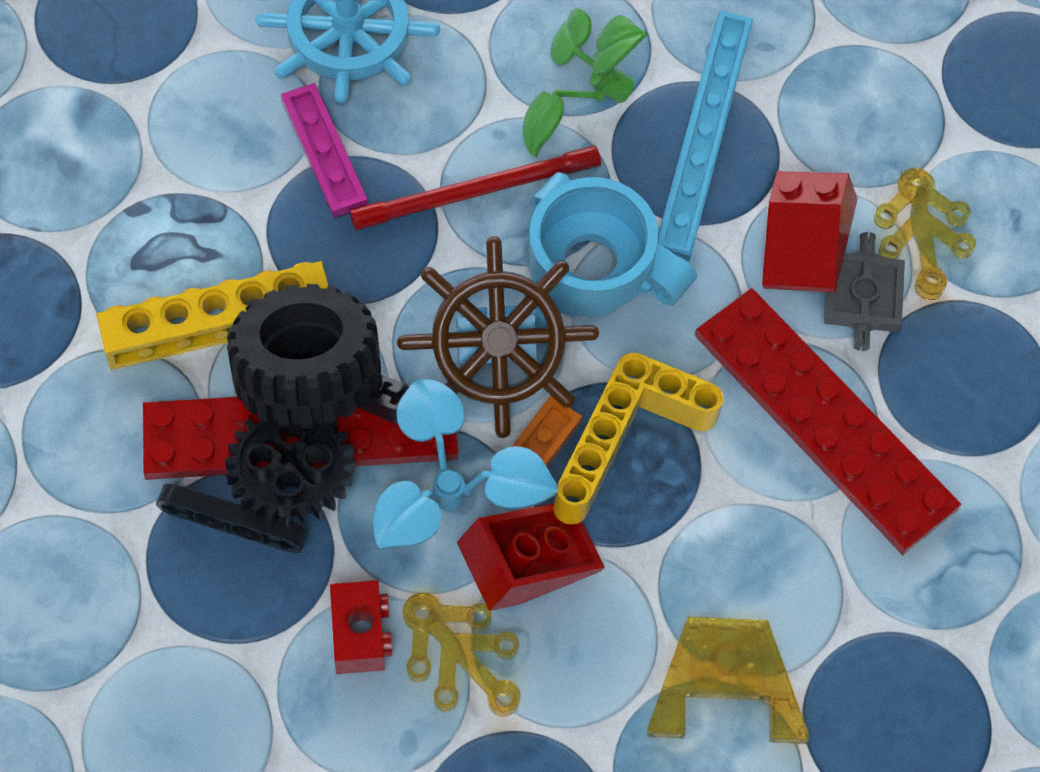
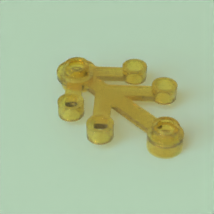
(924, 226)
(458, 648)

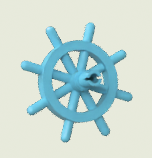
(348, 25)

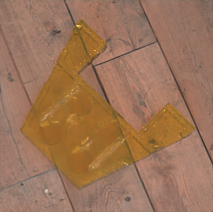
(728, 662)

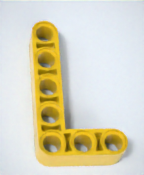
(614, 423)

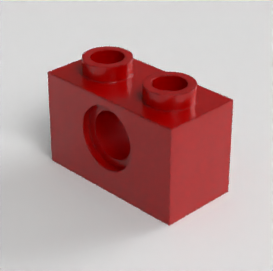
(354, 650)

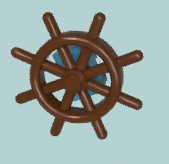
(499, 336)

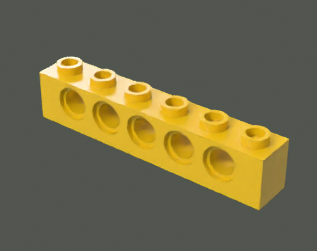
(193, 304)

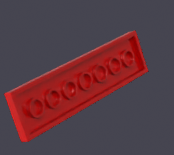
(828, 421)
(194, 435)

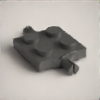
(867, 293)

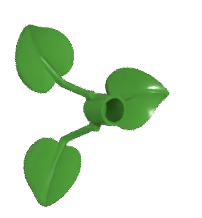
(612, 46)

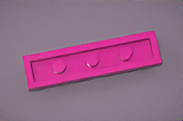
(323, 150)

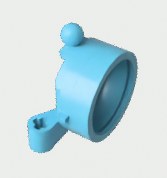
(616, 217)

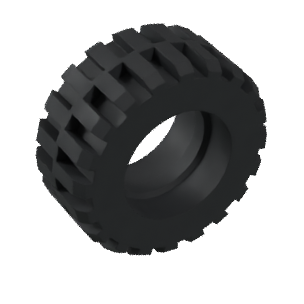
(309, 388)

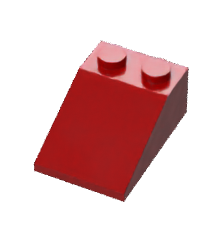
(807, 230)
(526, 555)

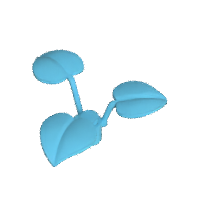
(412, 517)

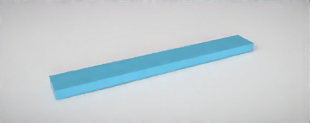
(704, 134)

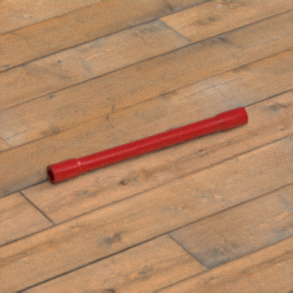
(382, 212)

